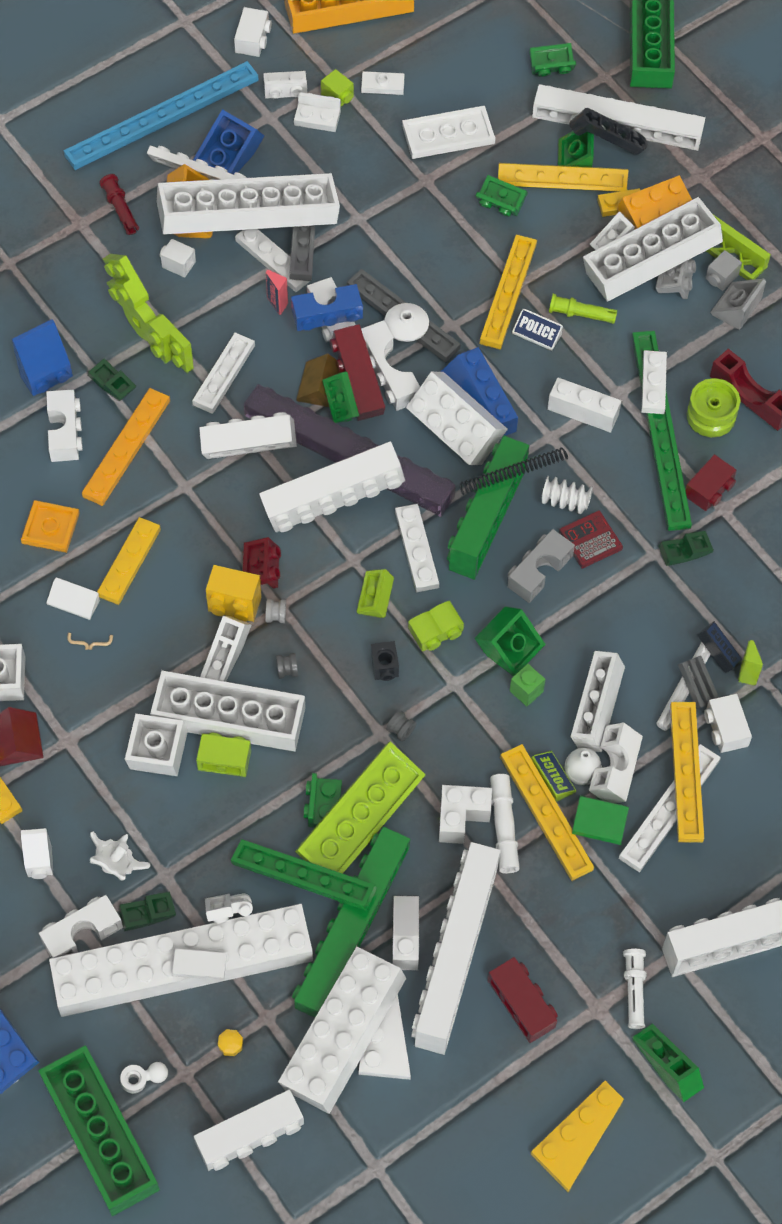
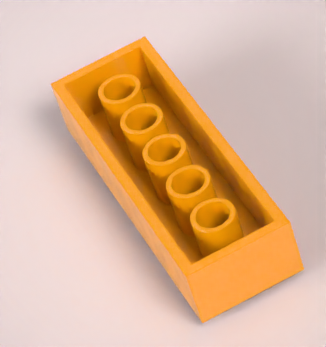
(319, 14)

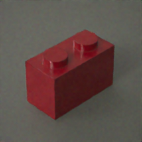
(710, 482)

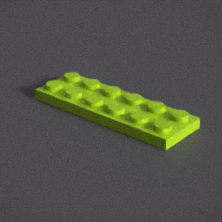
(361, 810)

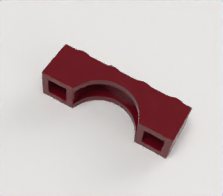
(761, 401)

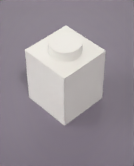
(177, 257)

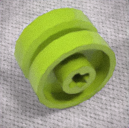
(713, 407)

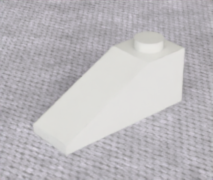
(225, 648)
(406, 932)

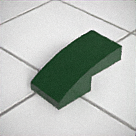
(111, 380)
(686, 549)
(147, 912)

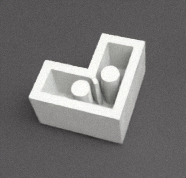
(462, 805)

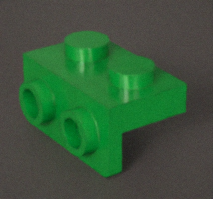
(552, 59)
(501, 196)

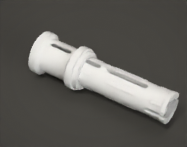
(635, 976)

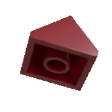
(19, 736)

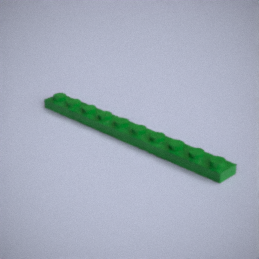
(664, 448)

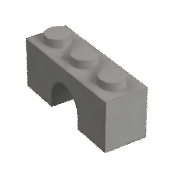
(551, 551)

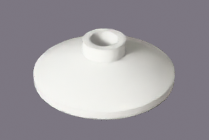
(407, 329)

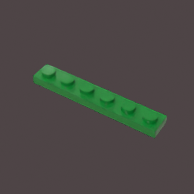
(304, 874)

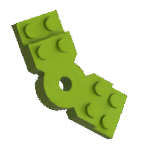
(160, 333)

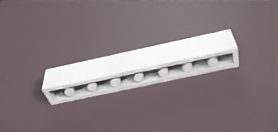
(652, 122)

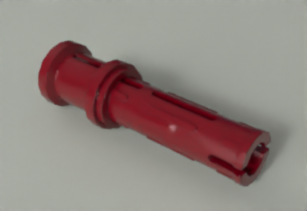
(116, 196)

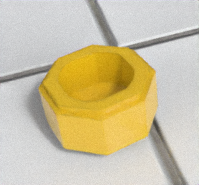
(230, 1042)

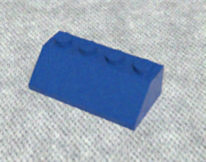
(477, 379)

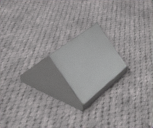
(739, 302)

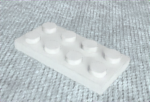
(448, 132)

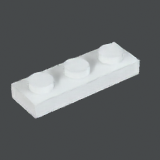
(654, 382)

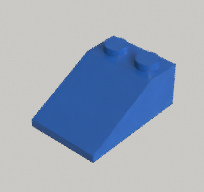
(229, 143)
(42, 358)

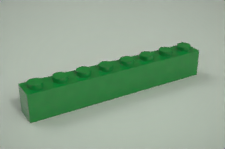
(352, 923)

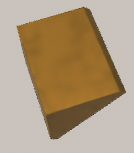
(312, 386)

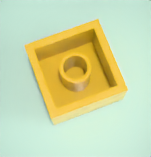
(233, 593)

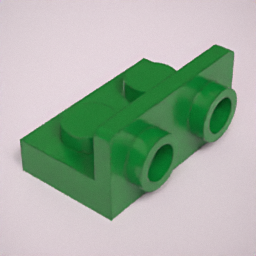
(340, 397)
(323, 796)

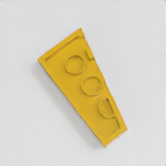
(575, 1138)

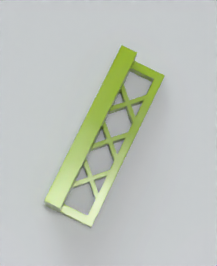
(747, 251)

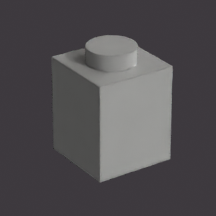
(723, 270)

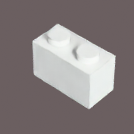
(252, 32)
(728, 723)

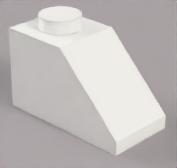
(37, 853)

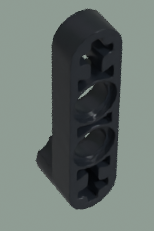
(591, 121)

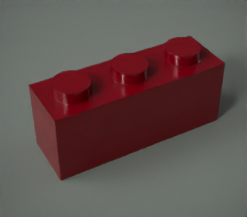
(523, 999)

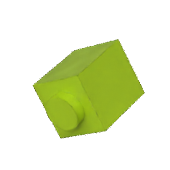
(337, 86)

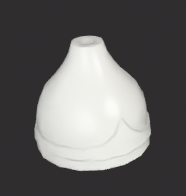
(581, 765)

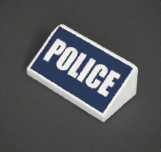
(537, 329)

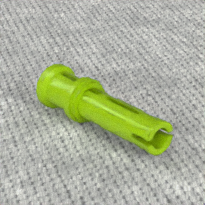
(571, 307)

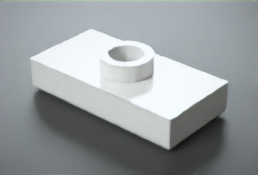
(382, 83)

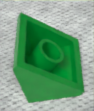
(576, 150)
(600, 820)

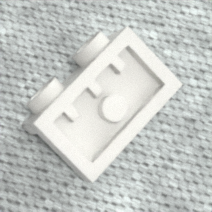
(285, 84)
(317, 112)

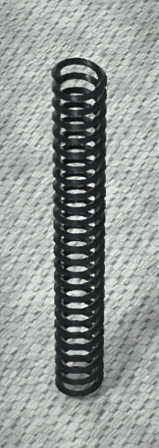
(513, 471)

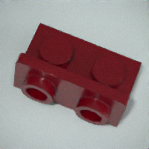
(262, 559)

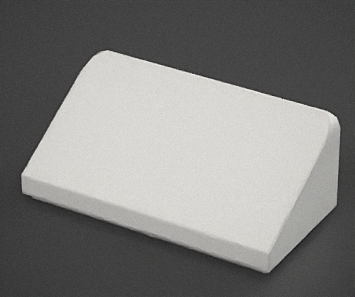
(73, 598)

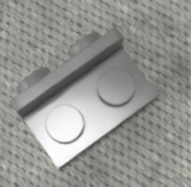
(677, 279)

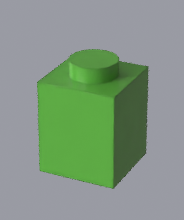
(527, 685)

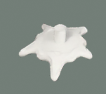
(115, 857)

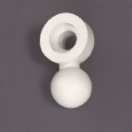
(156, 1072)

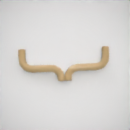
(92, 644)

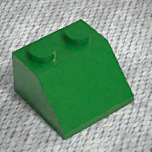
(510, 640)

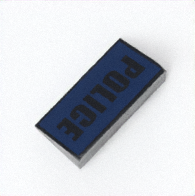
(719, 647)

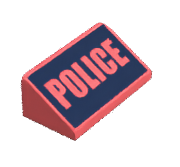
(277, 290)

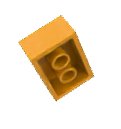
(654, 201)

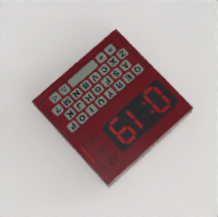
(592, 539)

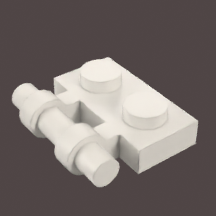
(223, 906)

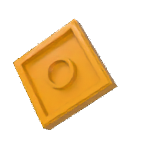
(50, 526)

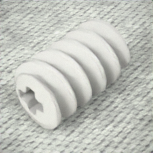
(566, 495)

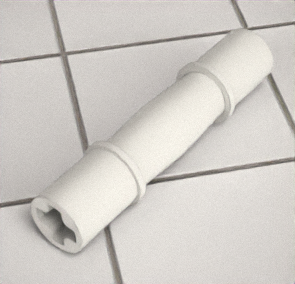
(504, 823)

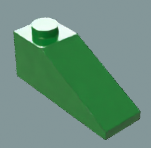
(669, 1062)

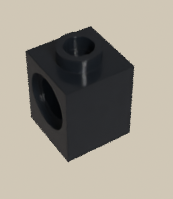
(382, 652)

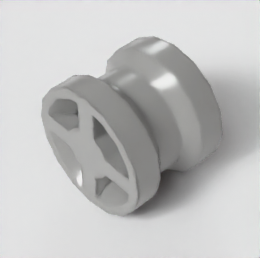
(275, 611)

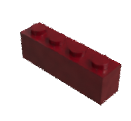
(355, 360)

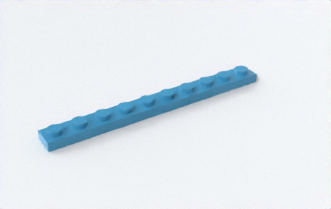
(160, 115)

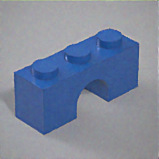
(311, 314)

